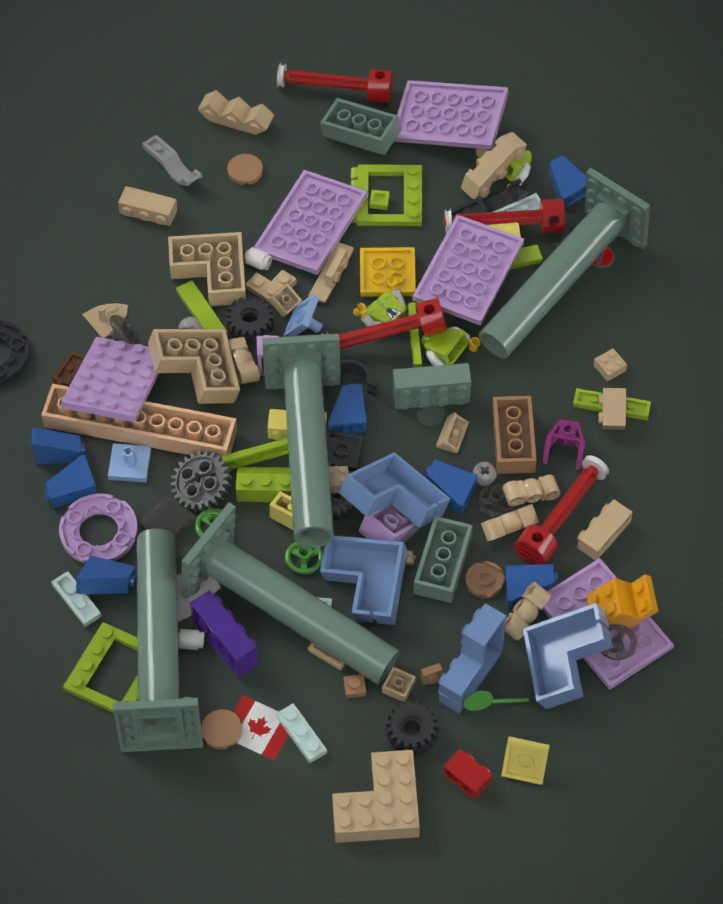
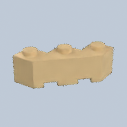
(235, 113)
(493, 165)

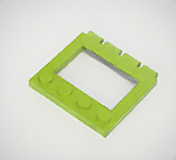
(412, 195)
(89, 662)

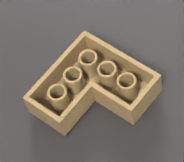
(214, 257)
(201, 353)
(387, 810)

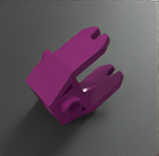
(559, 436)

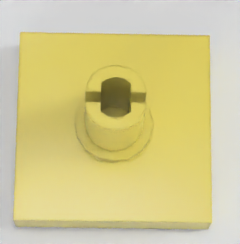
(525, 760)

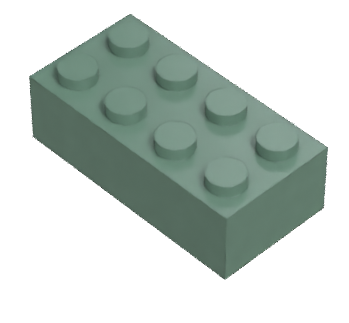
(360, 126)
(431, 386)
(443, 559)

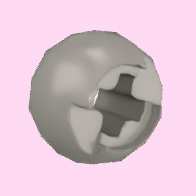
(190, 323)
(484, 479)

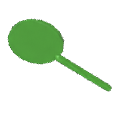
(482, 699)

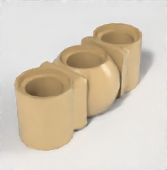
(243, 362)
(531, 490)
(509, 522)
(526, 610)

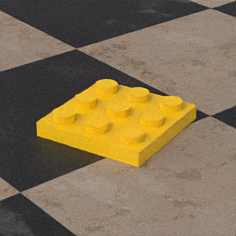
(381, 264)

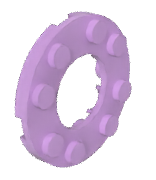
(95, 505)

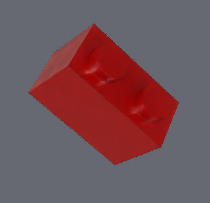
(467, 774)

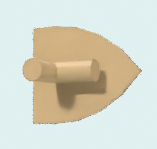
(100, 317)

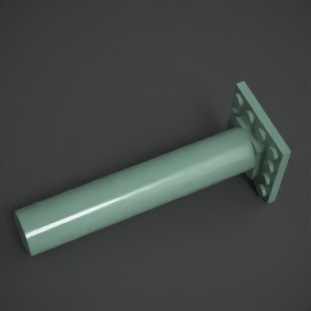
(610, 214)
(302, 369)
(338, 635)
(159, 716)

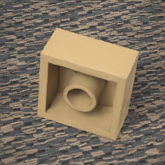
(284, 300)
(610, 364)
(337, 476)
(399, 684)

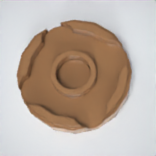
(245, 169)
(485, 580)
(221, 729)

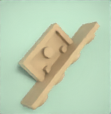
(331, 272)

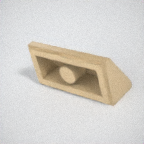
(452, 433)

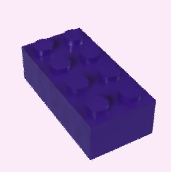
(224, 633)

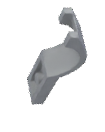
(170, 160)

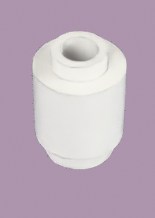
(257, 258)
(190, 639)

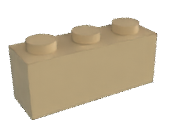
(147, 206)
(604, 529)

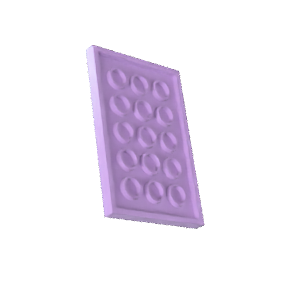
(451, 114)
(311, 221)
(469, 269)
(112, 380)
(650, 638)

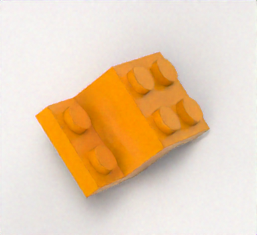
(626, 601)

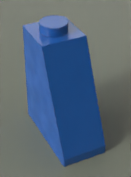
(567, 181)
(349, 411)
(55, 447)
(453, 482)
(70, 484)
(521, 576)
(105, 577)

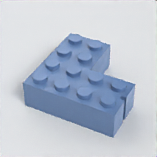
(395, 484)
(376, 569)
(557, 645)
(480, 650)

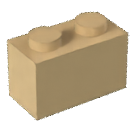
(613, 408)

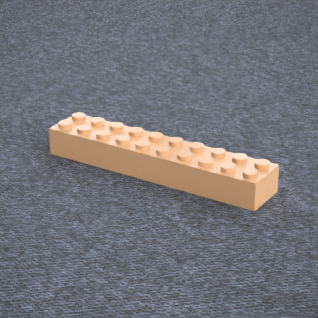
(156, 426)

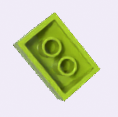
(262, 483)

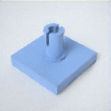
(302, 318)
(129, 462)

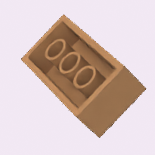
(514, 434)

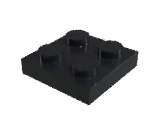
(344, 449)

